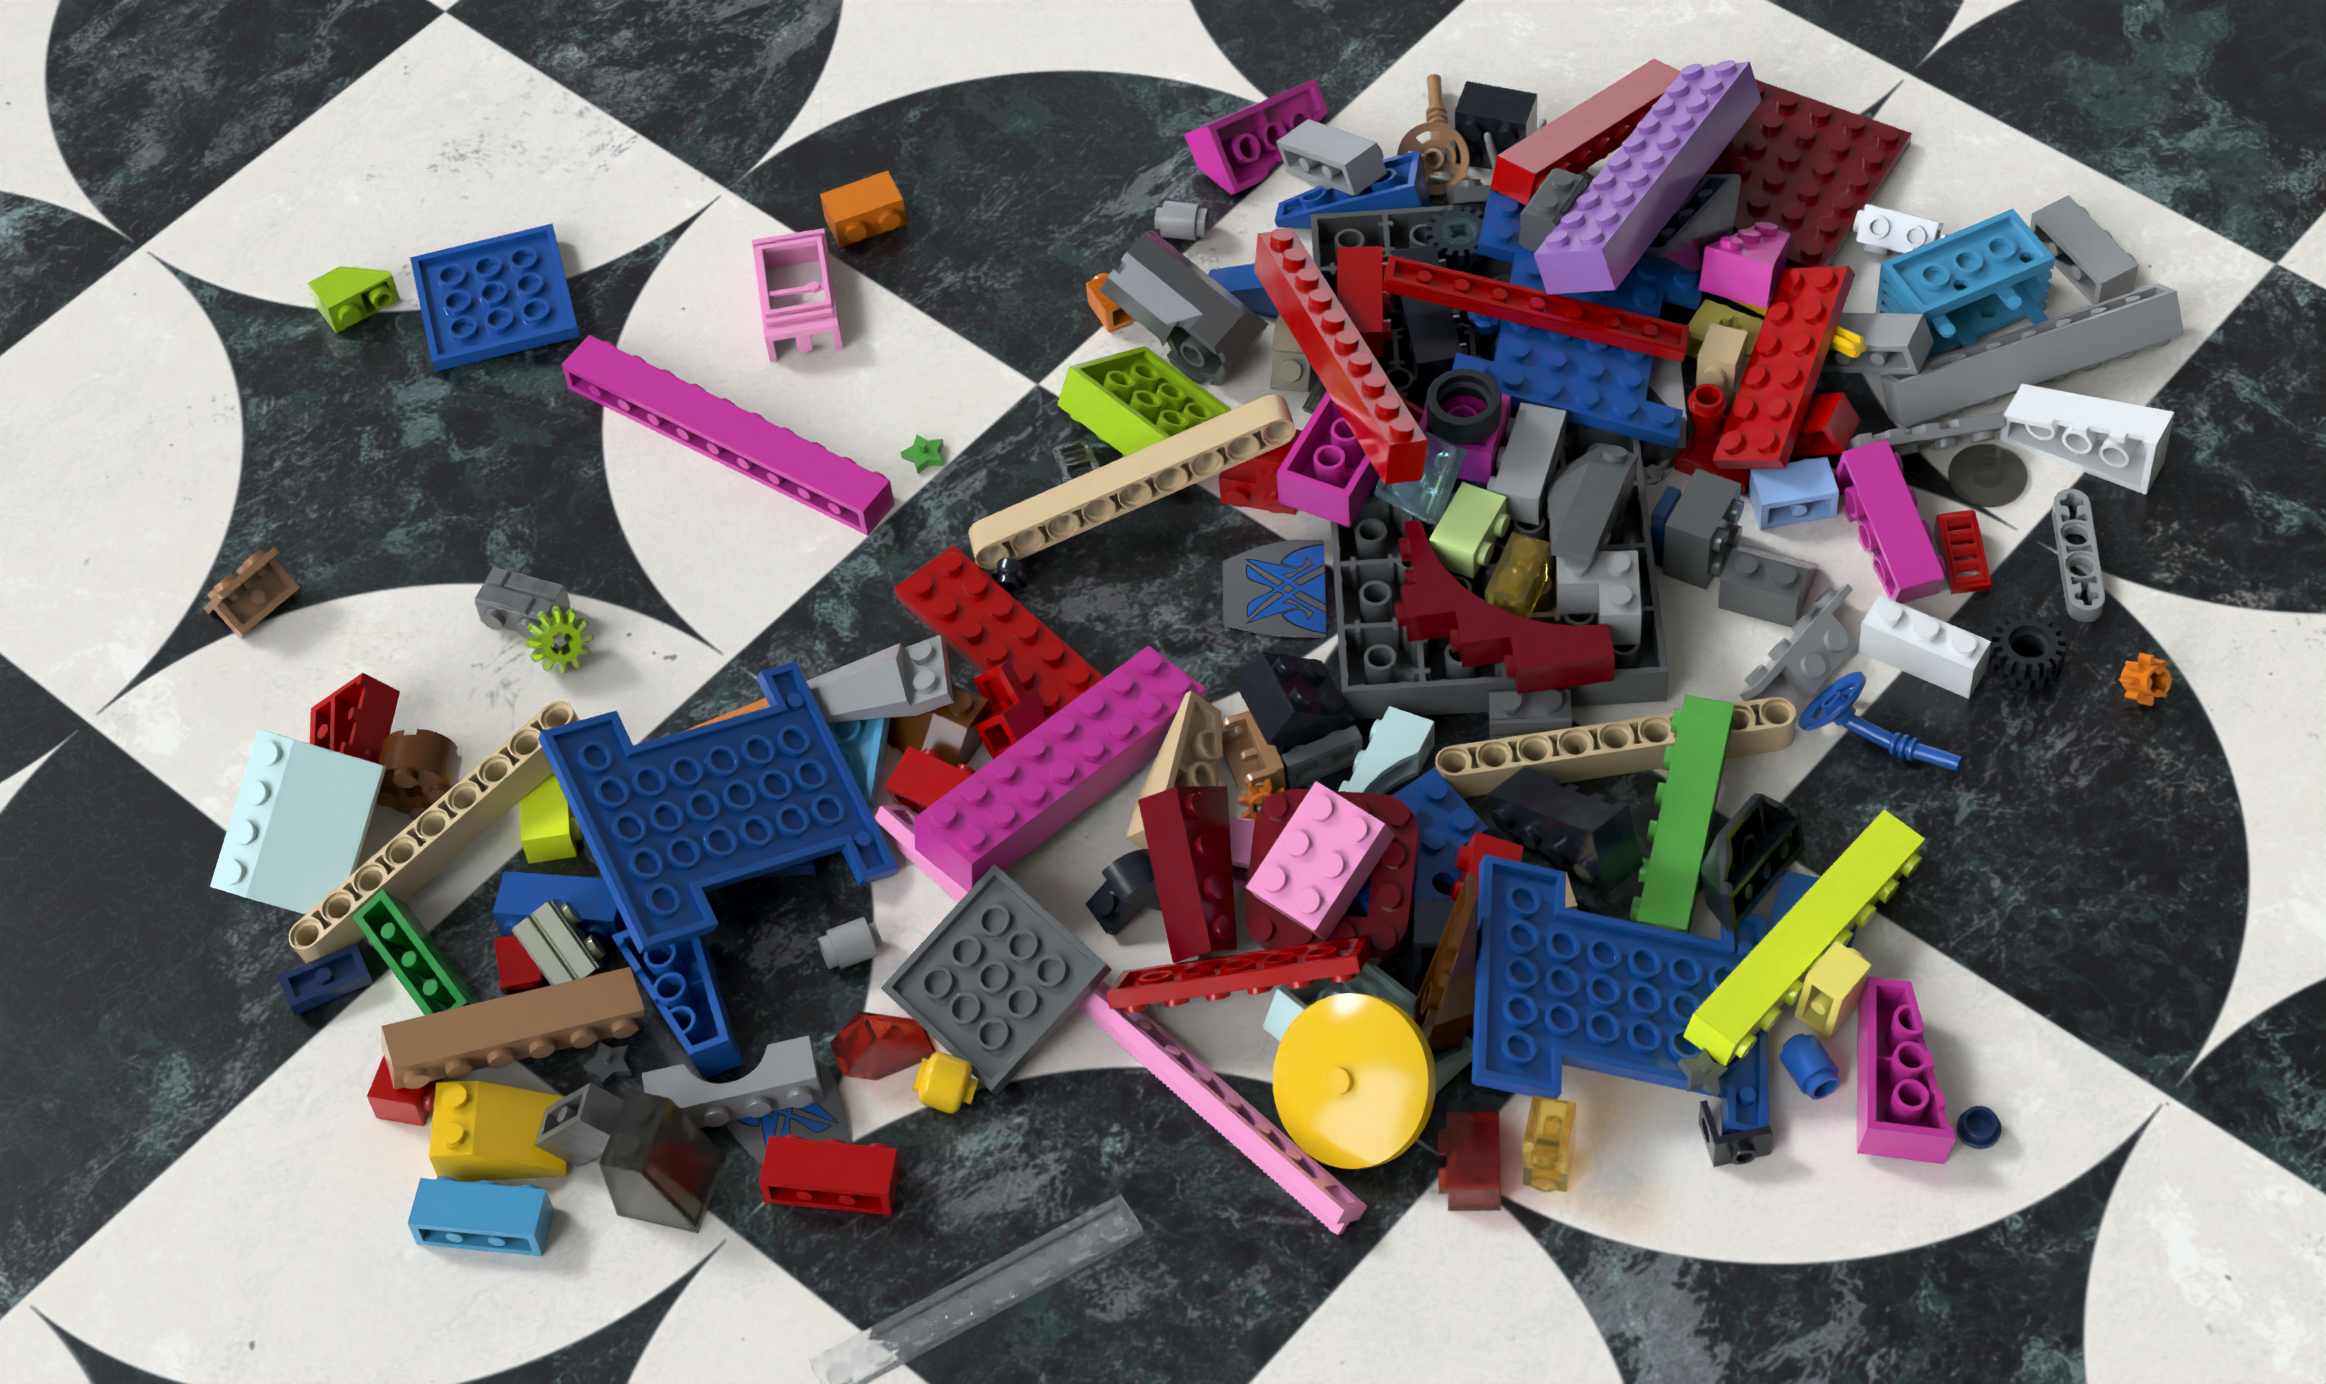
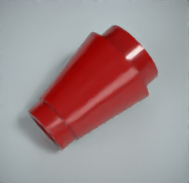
(1706, 410)

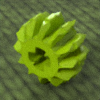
(544, 640)

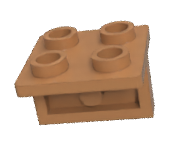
(253, 594)

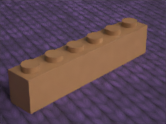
(512, 1028)

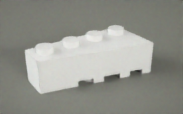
(2090, 434)

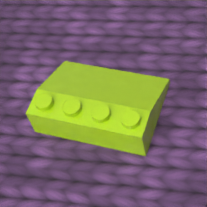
(1135, 399)

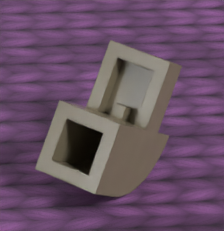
(1290, 365)

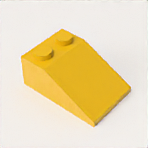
(490, 1132)

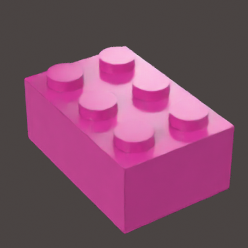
(1326, 468)

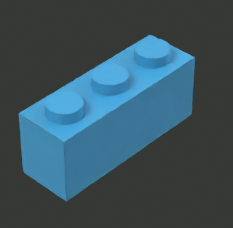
(481, 1216)

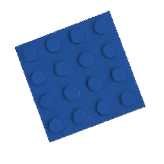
(494, 297)

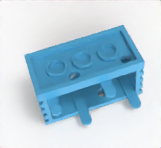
(1970, 275)

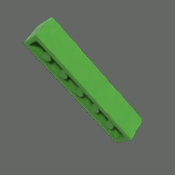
(1685, 814)

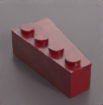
(1192, 868)

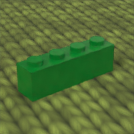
(413, 955)

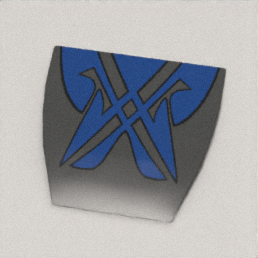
(1277, 589)
(814, 1122)

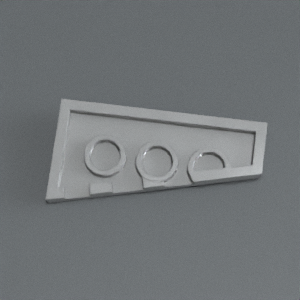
(1942, 436)

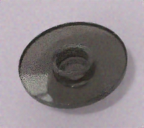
(1987, 475)

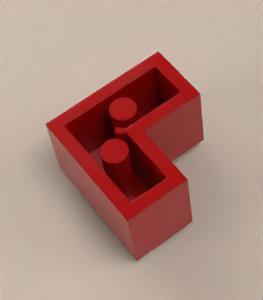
(1255, 481)

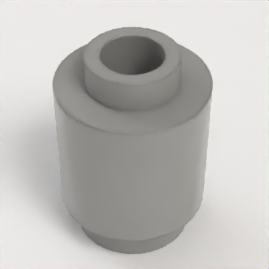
(1182, 220)
(850, 943)

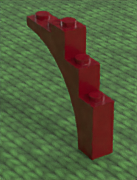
(1532, 651)

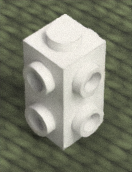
(1893, 229)

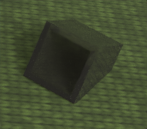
(660, 1164)

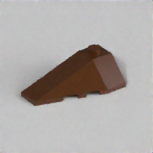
(944, 729)
(1448, 991)

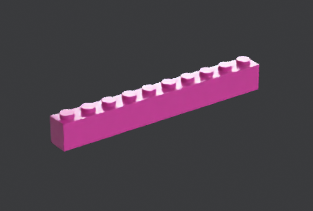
(729, 434)

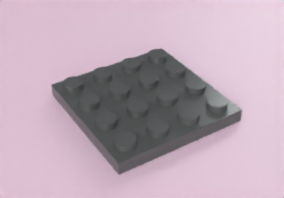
(996, 979)

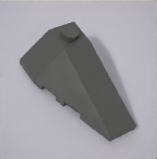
(1588, 501)

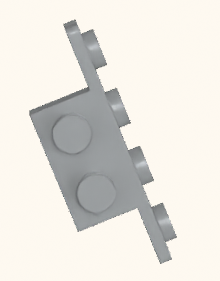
(1812, 651)

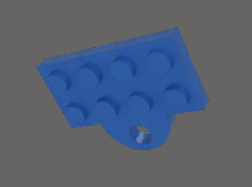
(1446, 826)

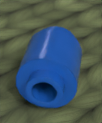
(1810, 1066)

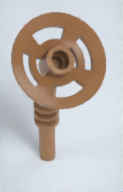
(1440, 137)

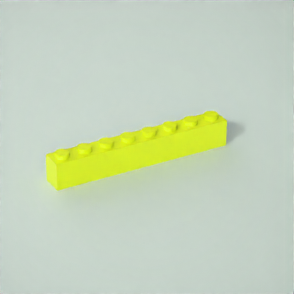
(1783, 958)

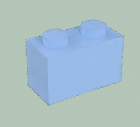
(1794, 494)

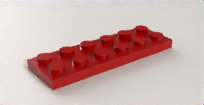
(1783, 368)
(993, 627)
(1250, 970)

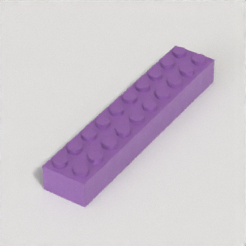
(1647, 179)

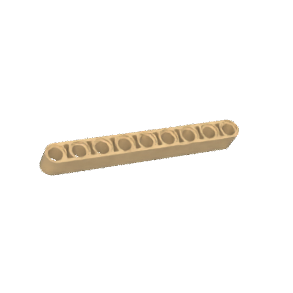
(1132, 481)
(1641, 745)
(433, 836)

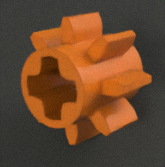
(2146, 679)
(1255, 797)

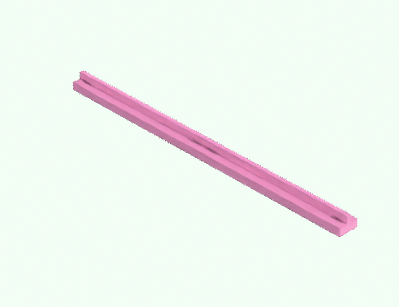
(1180, 1072)

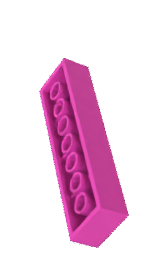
(1054, 770)

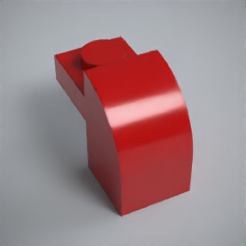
(1012, 708)

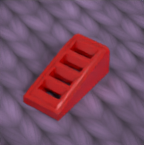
(1956, 529)

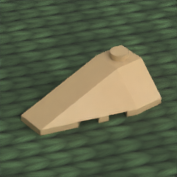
(1185, 758)

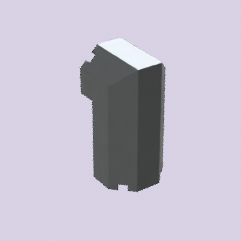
(1183, 308)

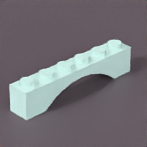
(1394, 755)

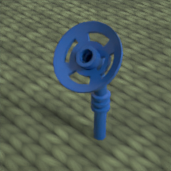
(1838, 708)

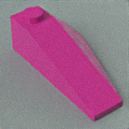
(1243, 145)

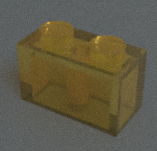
(1519, 575)
(1549, 1144)

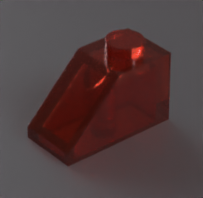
(880, 1045)

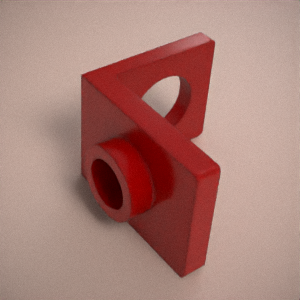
(516, 966)

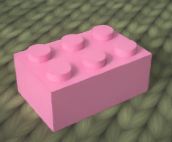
(1320, 861)

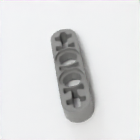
(2083, 554)

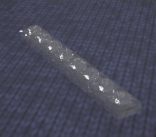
(979, 1295)

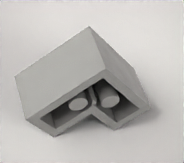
(1606, 588)

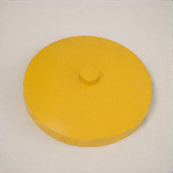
(1354, 1081)

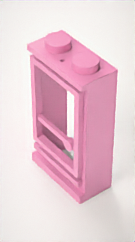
(803, 319)

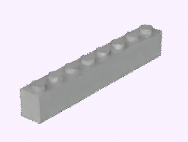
(2034, 355)

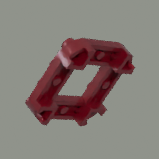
(1391, 881)

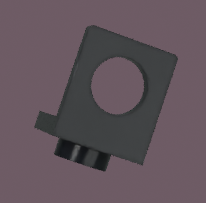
(1735, 1147)

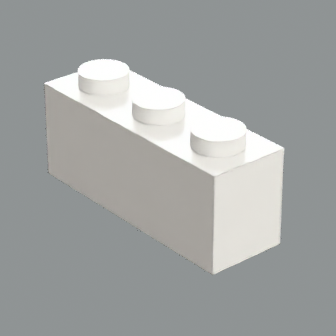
(1924, 646)

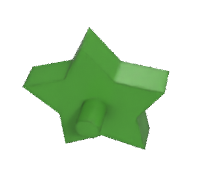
(924, 453)

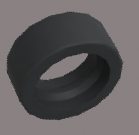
(1464, 383)

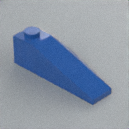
(1399, 188)

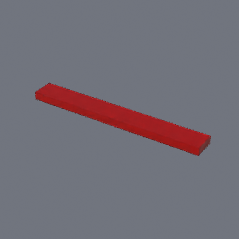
(1536, 308)

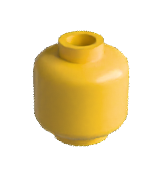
(945, 1082)

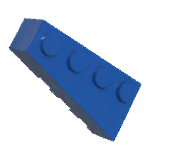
(689, 998)

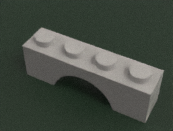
(782, 1080)

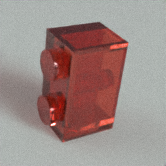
(1472, 1161)

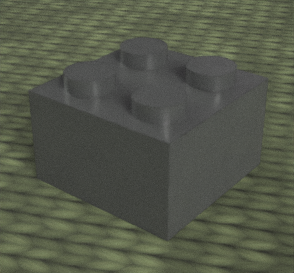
(1702, 529)

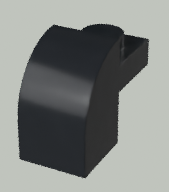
(1126, 889)

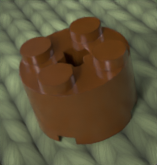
(417, 770)

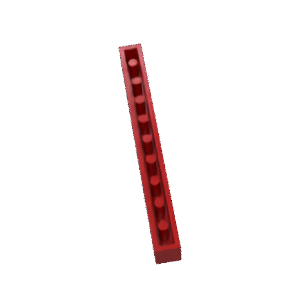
(1340, 357)

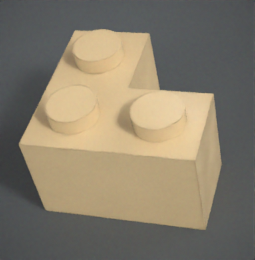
(1723, 360)

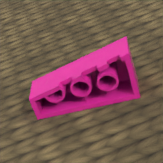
(1889, 522)
(1896, 1086)

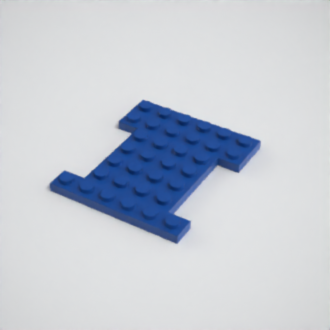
(1586, 378)
(713, 806)
(1597, 994)

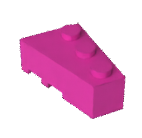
(1746, 264)

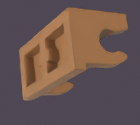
(1250, 755)

